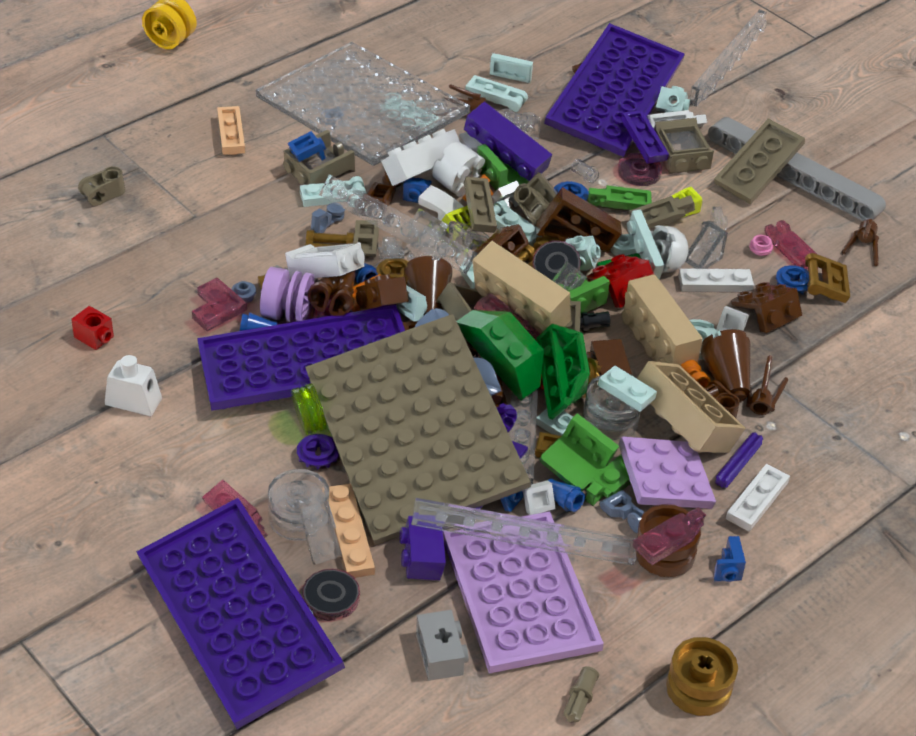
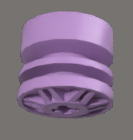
(282, 294)

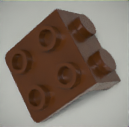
(773, 304)

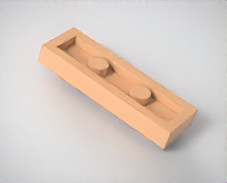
(231, 130)

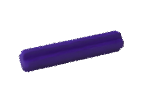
(739, 460)

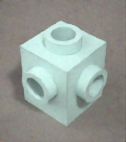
(668, 95)
(587, 250)

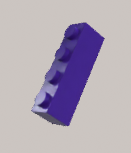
(507, 141)

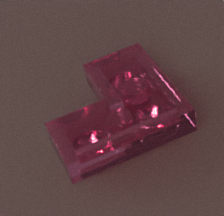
(220, 304)

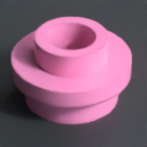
(761, 245)

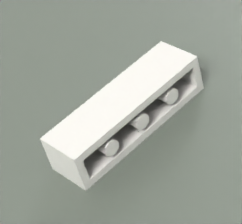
(417, 157)

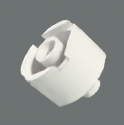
(456, 165)

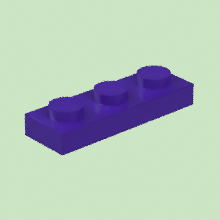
(644, 136)

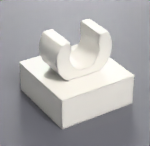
(506, 193)
(732, 319)
(539, 498)

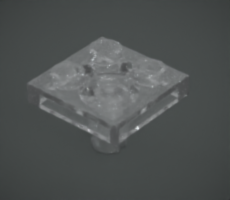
(527, 122)

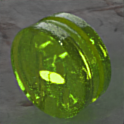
(308, 409)

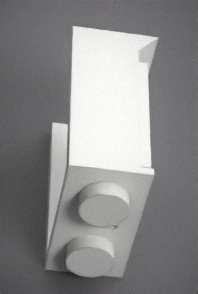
(325, 260)

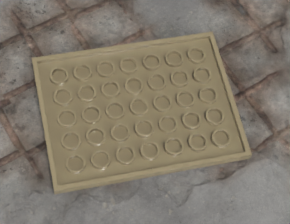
(416, 425)

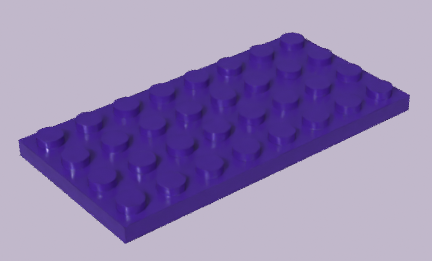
(615, 77)
(272, 359)
(239, 612)

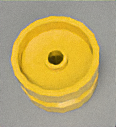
(169, 22)

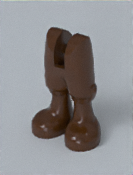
(340, 285)

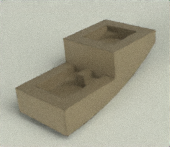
(368, 236)

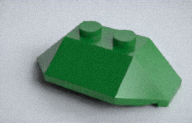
(506, 347)
(563, 368)

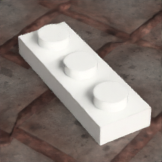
(715, 280)
(757, 497)

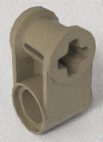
(105, 185)
(530, 202)

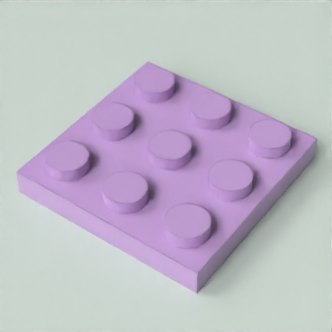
(666, 473)

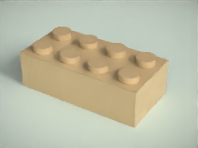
(521, 288)
(660, 322)
(691, 408)

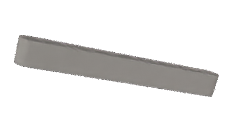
(807, 174)

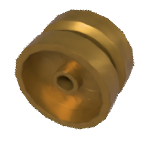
(701, 676)

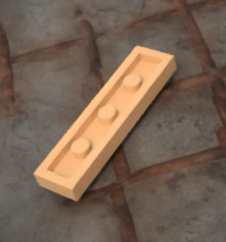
(350, 532)

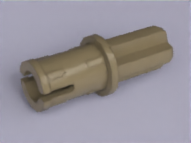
(581, 694)

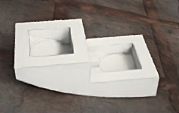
(439, 201)

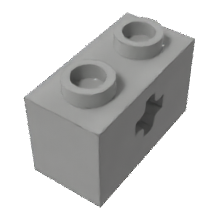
(441, 645)

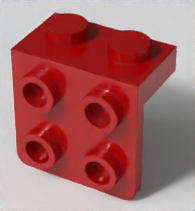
(619, 273)

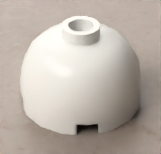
(671, 246)

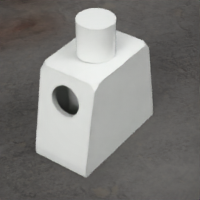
(132, 387)

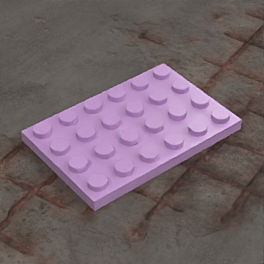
(521, 601)

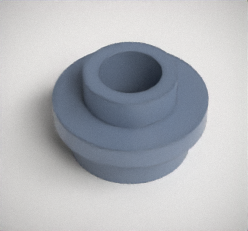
(245, 290)

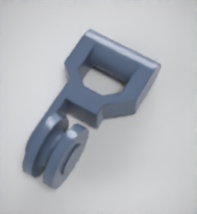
(322, 219)
(627, 511)

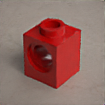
(92, 327)

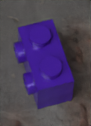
(423, 552)

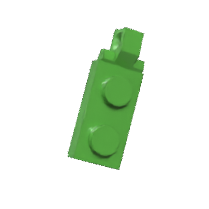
(619, 197)
(608, 481)

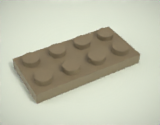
(759, 161)

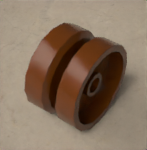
(680, 560)

